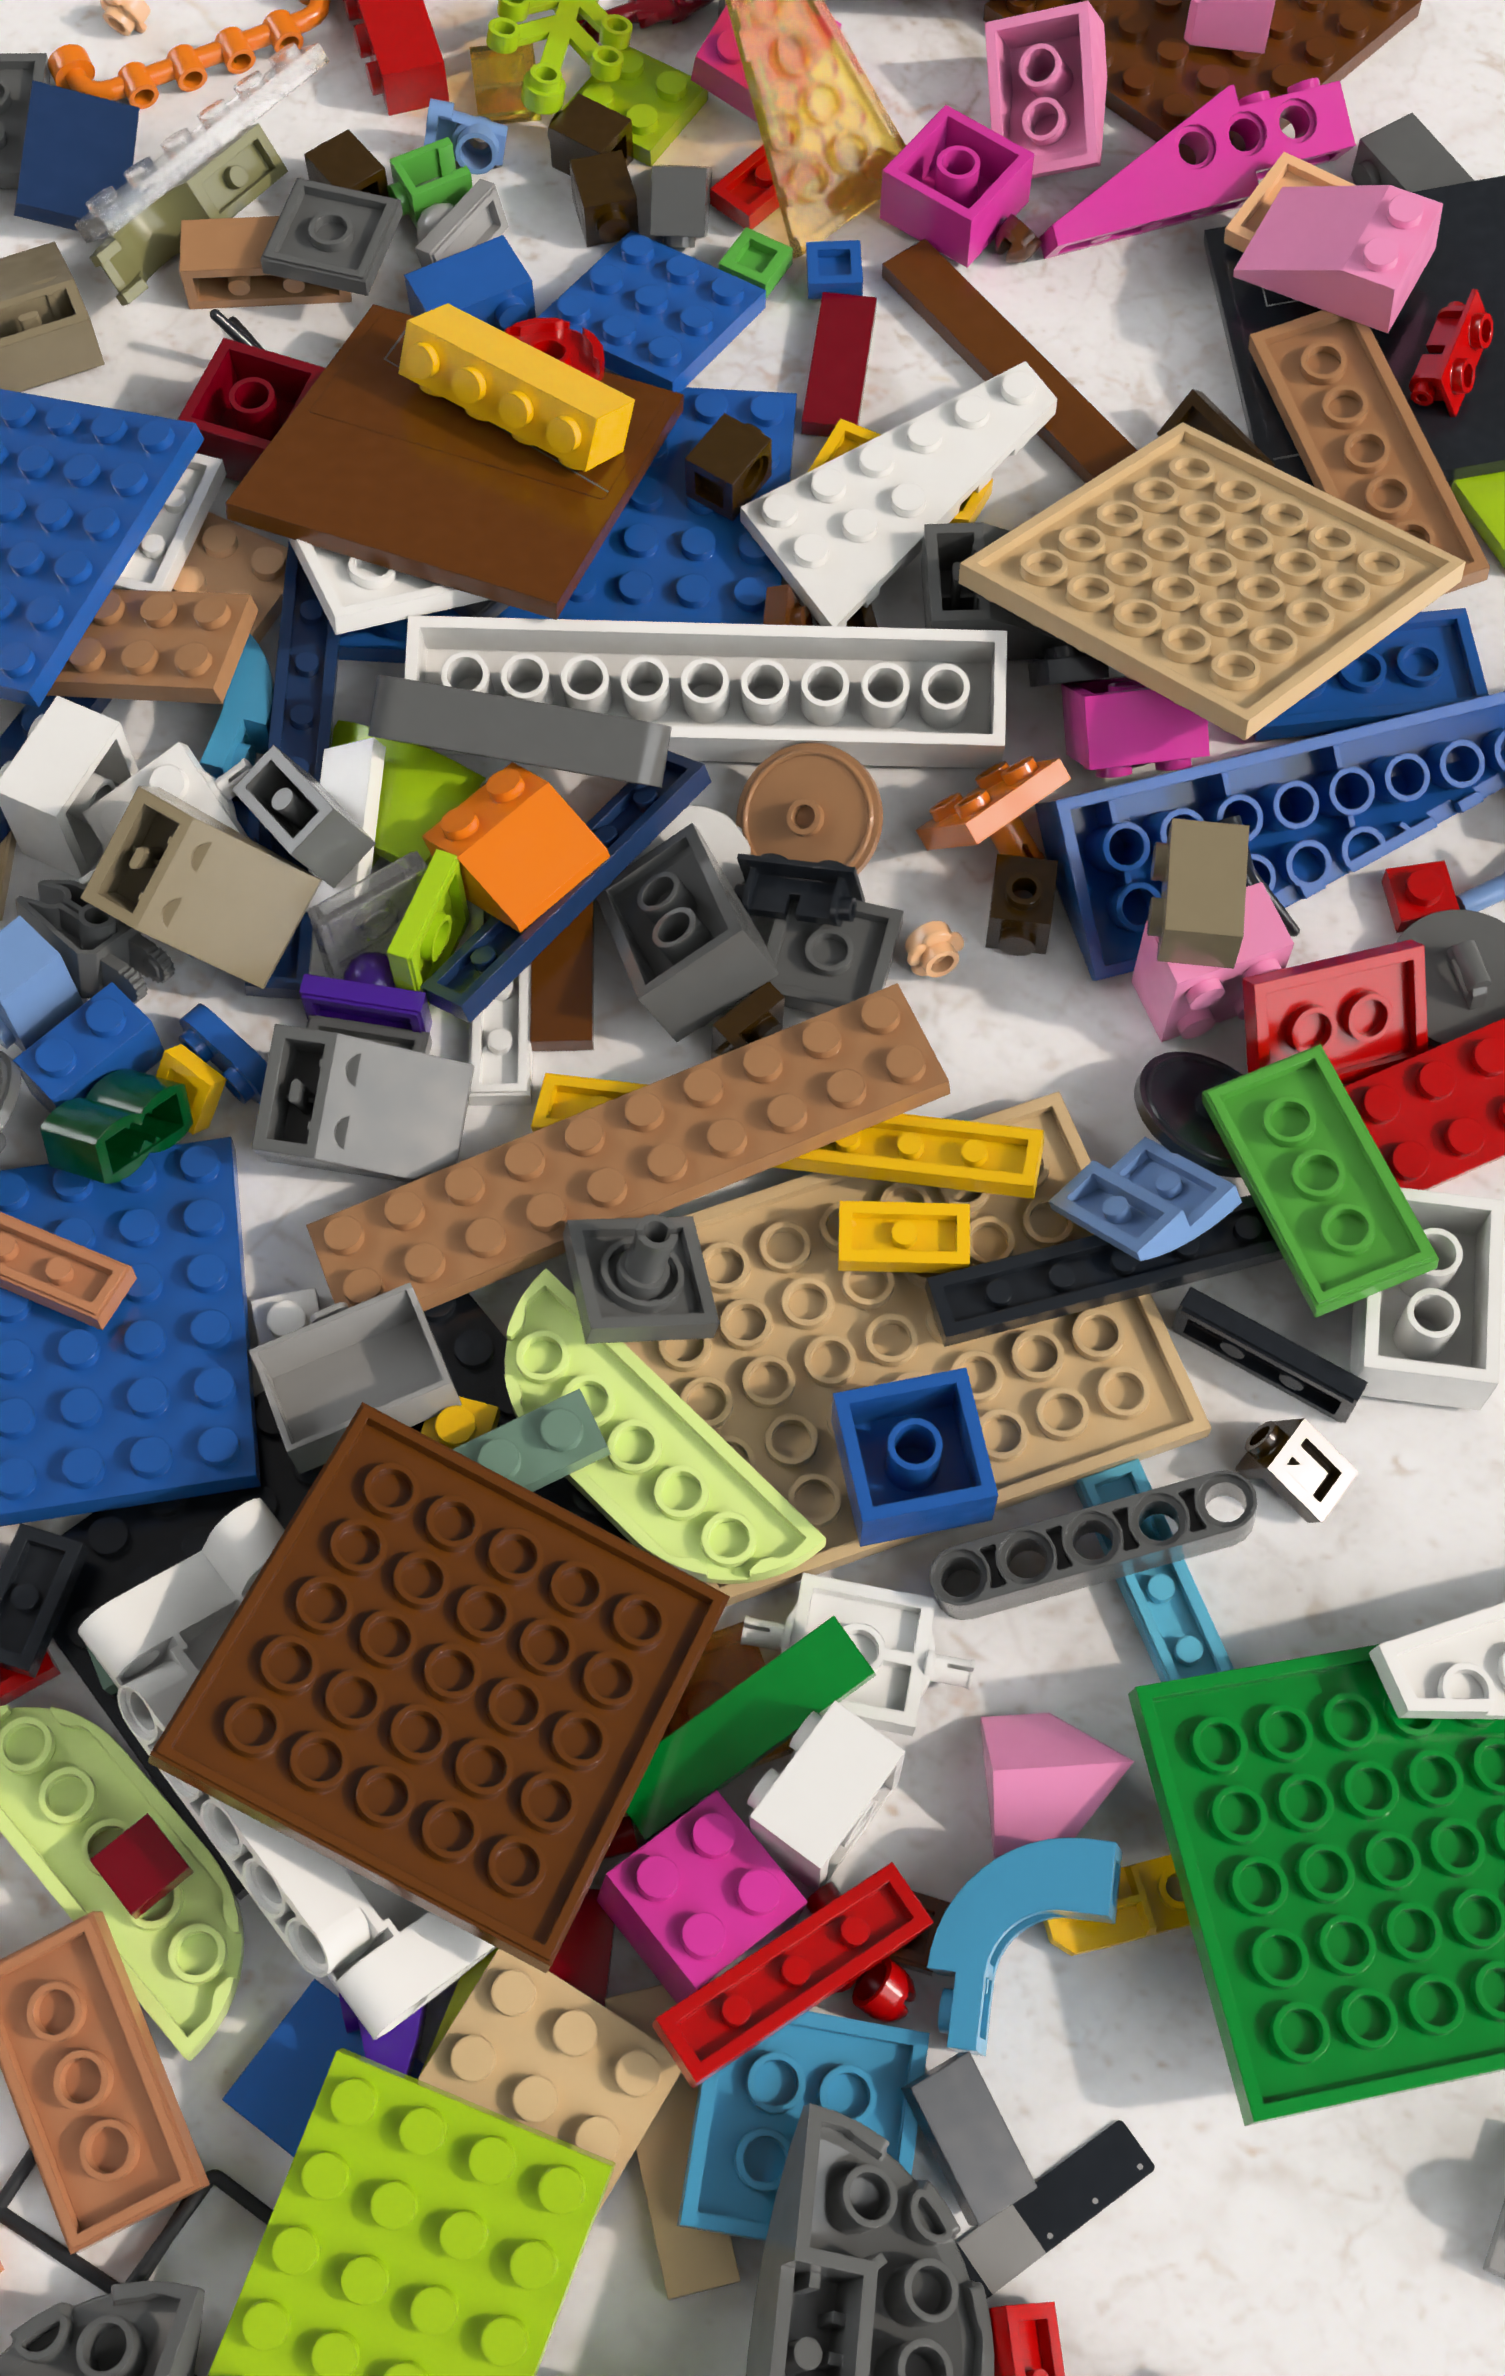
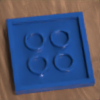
(658, 311)

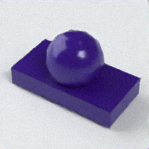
(366, 996)

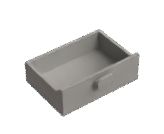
(351, 1356)

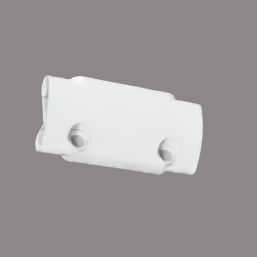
(367, 1940)

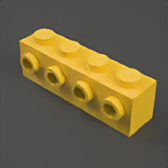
(515, 387)

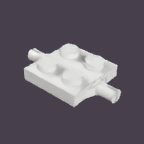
(181, 776)
(888, 1630)

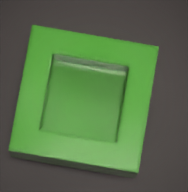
(757, 260)

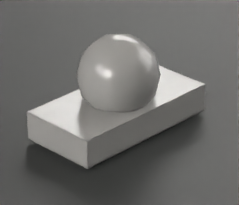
(452, 229)

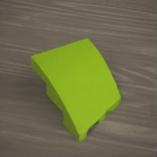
(414, 794)

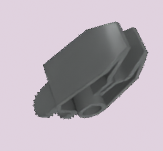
(93, 942)

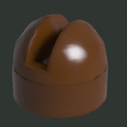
(1017, 240)

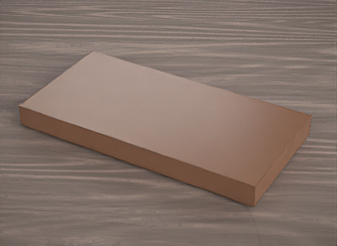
(91, 2085)

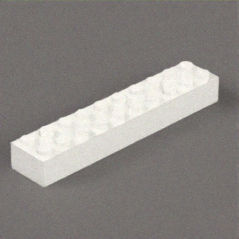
(742, 686)

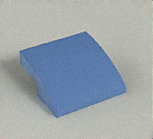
(1146, 1200)

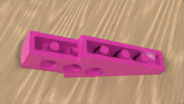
(1167, 191)

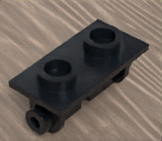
(824, 889)

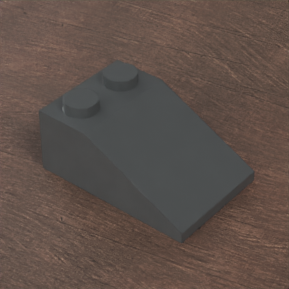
(684, 934)

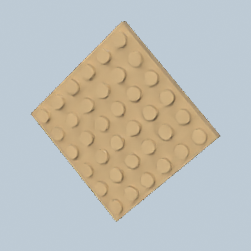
(1212, 578)

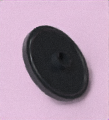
(1173, 1111)

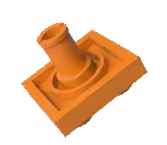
(995, 808)

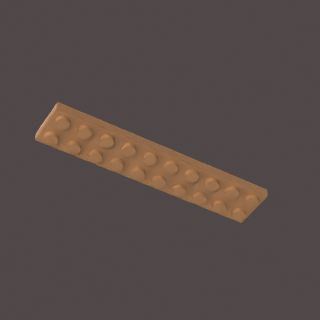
(635, 1154)

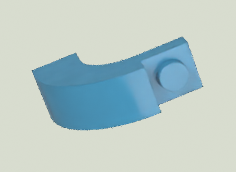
(245, 715)
(999, 1903)

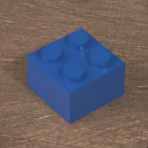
(913, 1457)

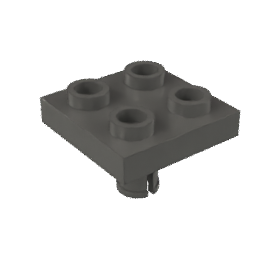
(640, 1279)

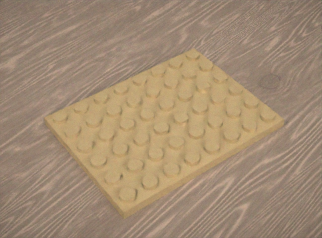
(795, 1330)

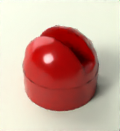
(883, 1991)

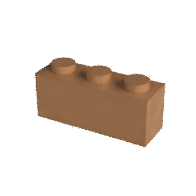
(224, 267)

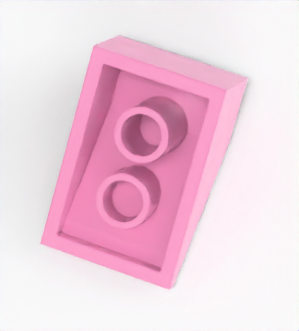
(1050, 85)
(1344, 249)

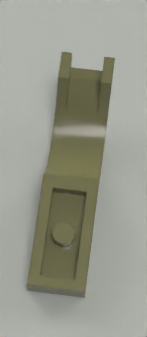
(211, 191)

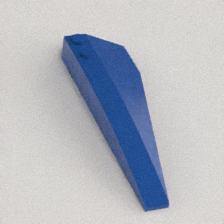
(1309, 809)

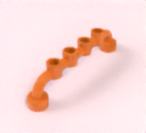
(187, 65)

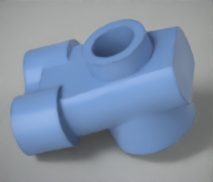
(461, 130)

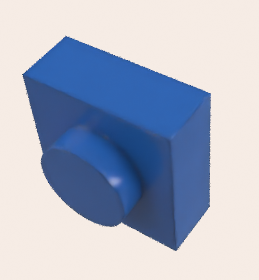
(834, 268)

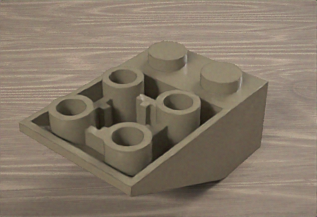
(42, 321)
(200, 886)

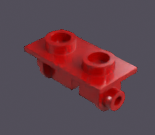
(1460, 336)

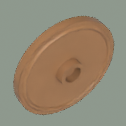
(812, 807)

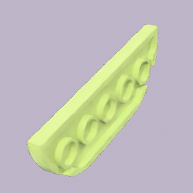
(668, 1473)
(67, 1798)

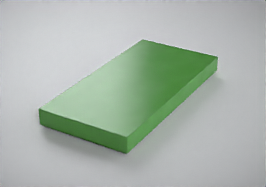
(1319, 1181)

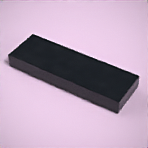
(1268, 1355)

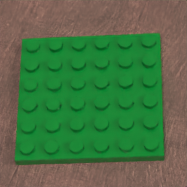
(1334, 1878)

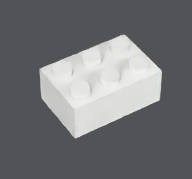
(1441, 1330)

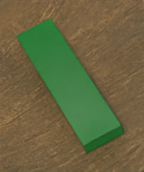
(747, 1725)

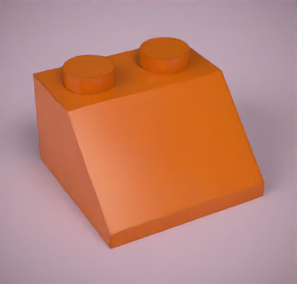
(517, 846)

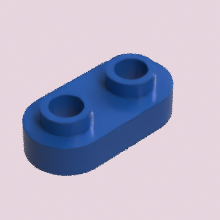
(215, 1041)

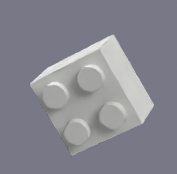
(58, 774)
(824, 1794)

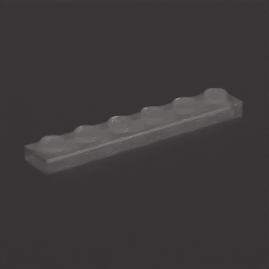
(188, 150)

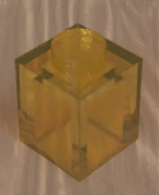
(499, 83)

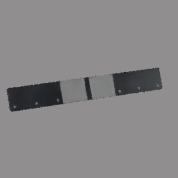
(1056, 2209)

